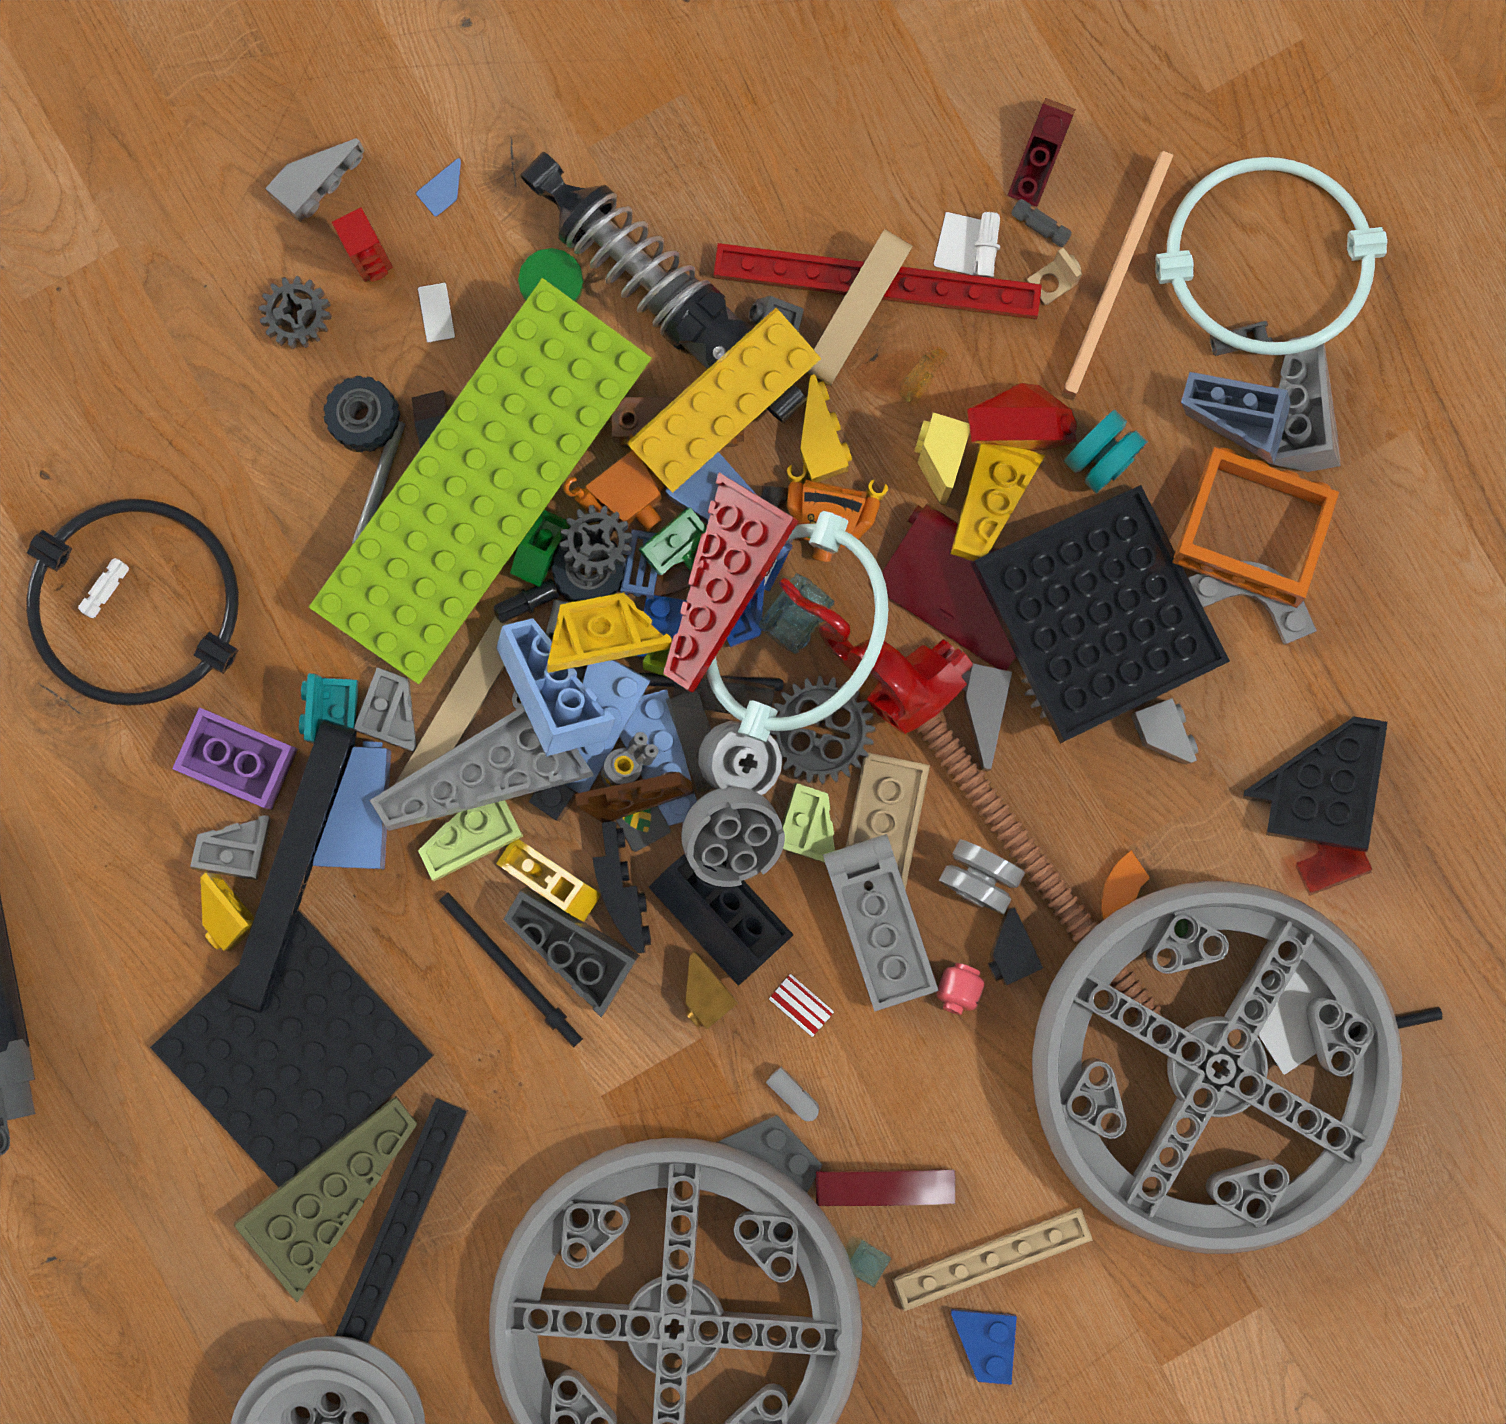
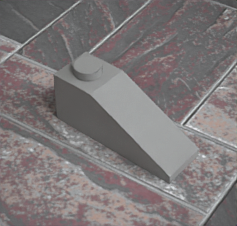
(985, 705)

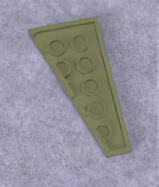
(314, 1208)

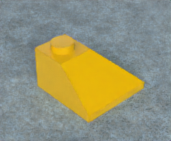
(223, 913)

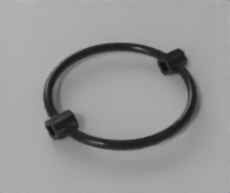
(54, 553)

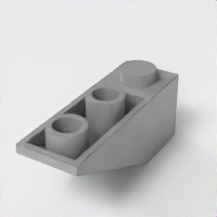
(308, 180)

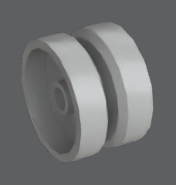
(721, 755)
(982, 874)

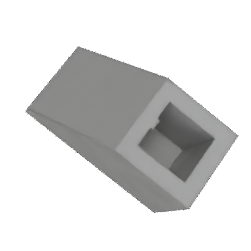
(1163, 731)

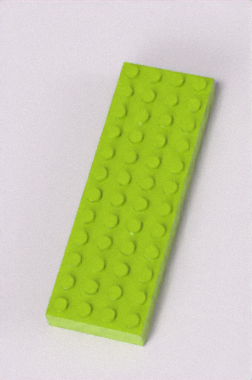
(480, 481)

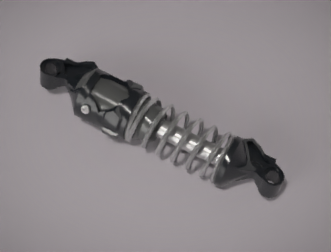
(687, 309)

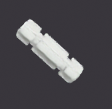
(103, 588)

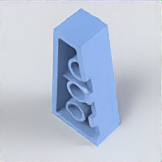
(556, 702)

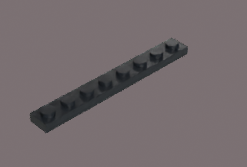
(402, 1221)

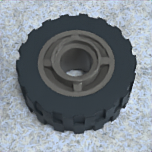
(344, 406)
(578, 587)

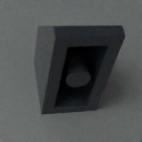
(428, 413)
(1013, 951)

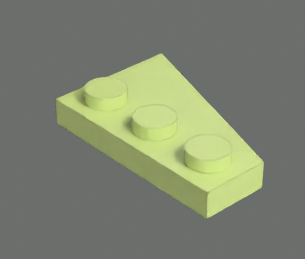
(469, 838)

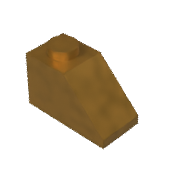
(705, 994)

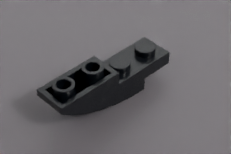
(622, 902)

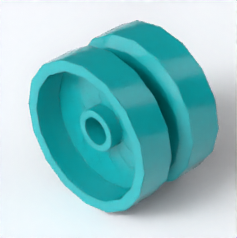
(1105, 451)

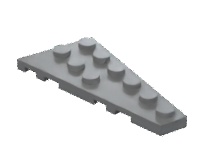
(481, 771)

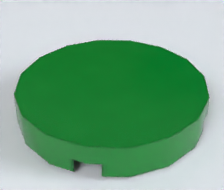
(556, 268)

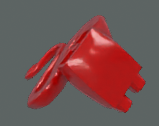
(909, 687)

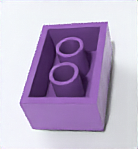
(235, 759)

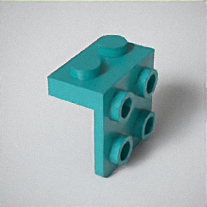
(327, 700)

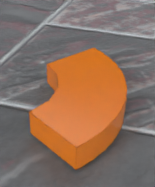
(1122, 884)

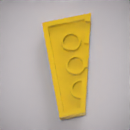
(992, 494)

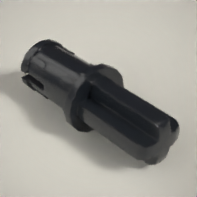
(526, 601)

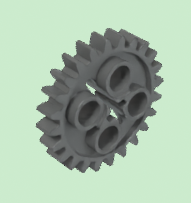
(813, 759)

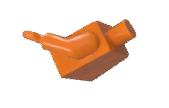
(625, 488)

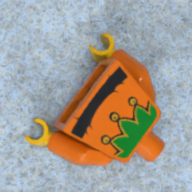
(813, 497)

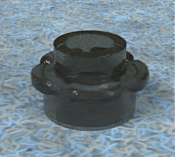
(775, 495)

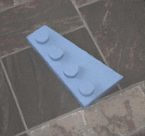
(619, 693)
(655, 720)

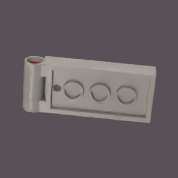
(880, 922)

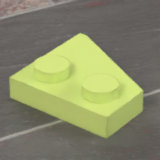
(808, 823)

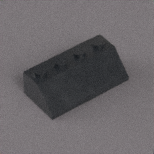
(726, 921)

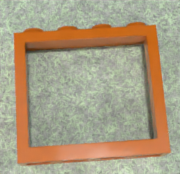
(1241, 573)

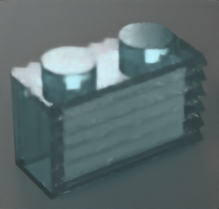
(790, 624)

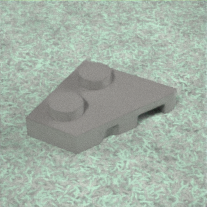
(388, 710)
(233, 850)

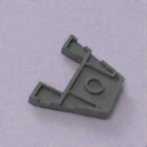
(781, 1148)

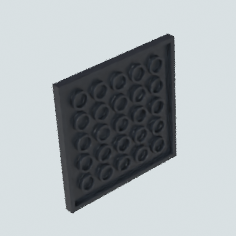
(1099, 613)
(302, 1067)

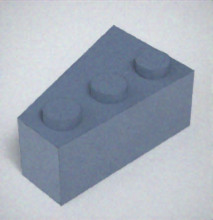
(1239, 411)

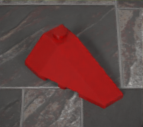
(1023, 419)

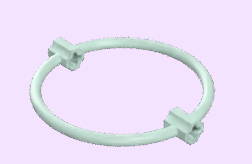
(1362, 245)
(760, 718)

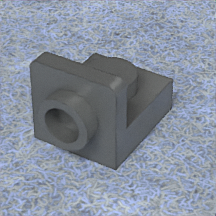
(765, 305)

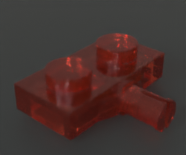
(1331, 868)

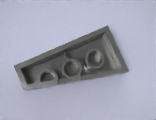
(573, 948)

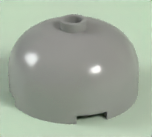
(732, 827)

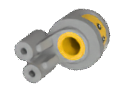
(626, 764)

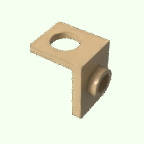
(1066, 271)

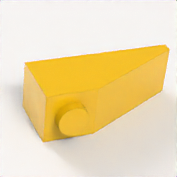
(549, 879)

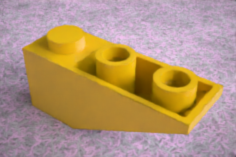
(820, 444)

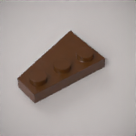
(633, 797)

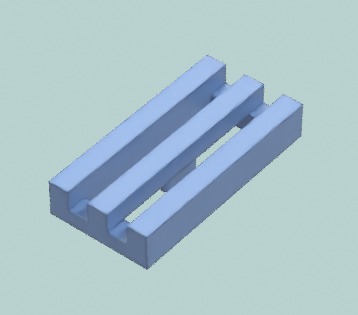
(638, 589)

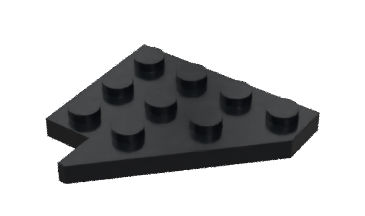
(1328, 788)

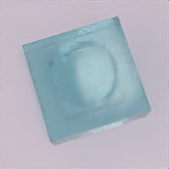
(869, 1262)

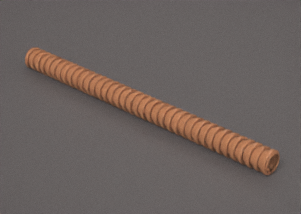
(1026, 853)

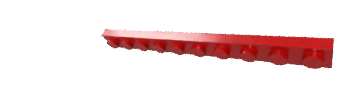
(908, 285)

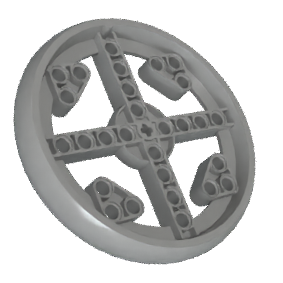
(1371, 1057)
(661, 1164)

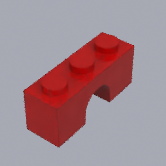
(362, 245)

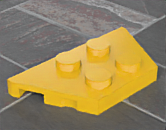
(602, 632)

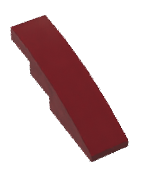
(885, 1187)

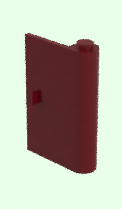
(945, 587)

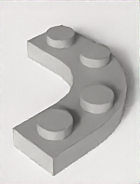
(1290, 621)

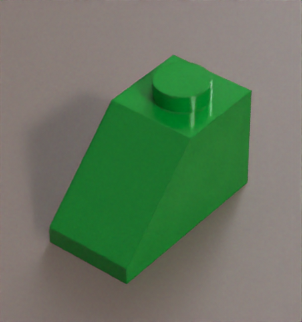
(538, 548)

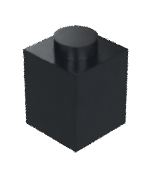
(554, 801)

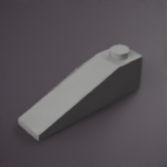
(1310, 427)

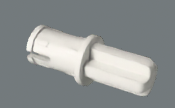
(987, 245)

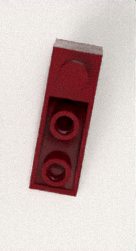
(1041, 151)

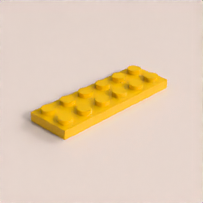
(724, 400)

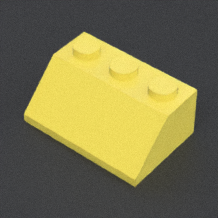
(941, 452)

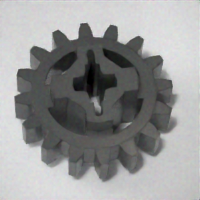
(307, 310)
(603, 530)

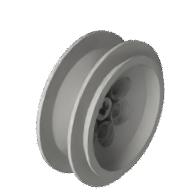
(343, 1365)

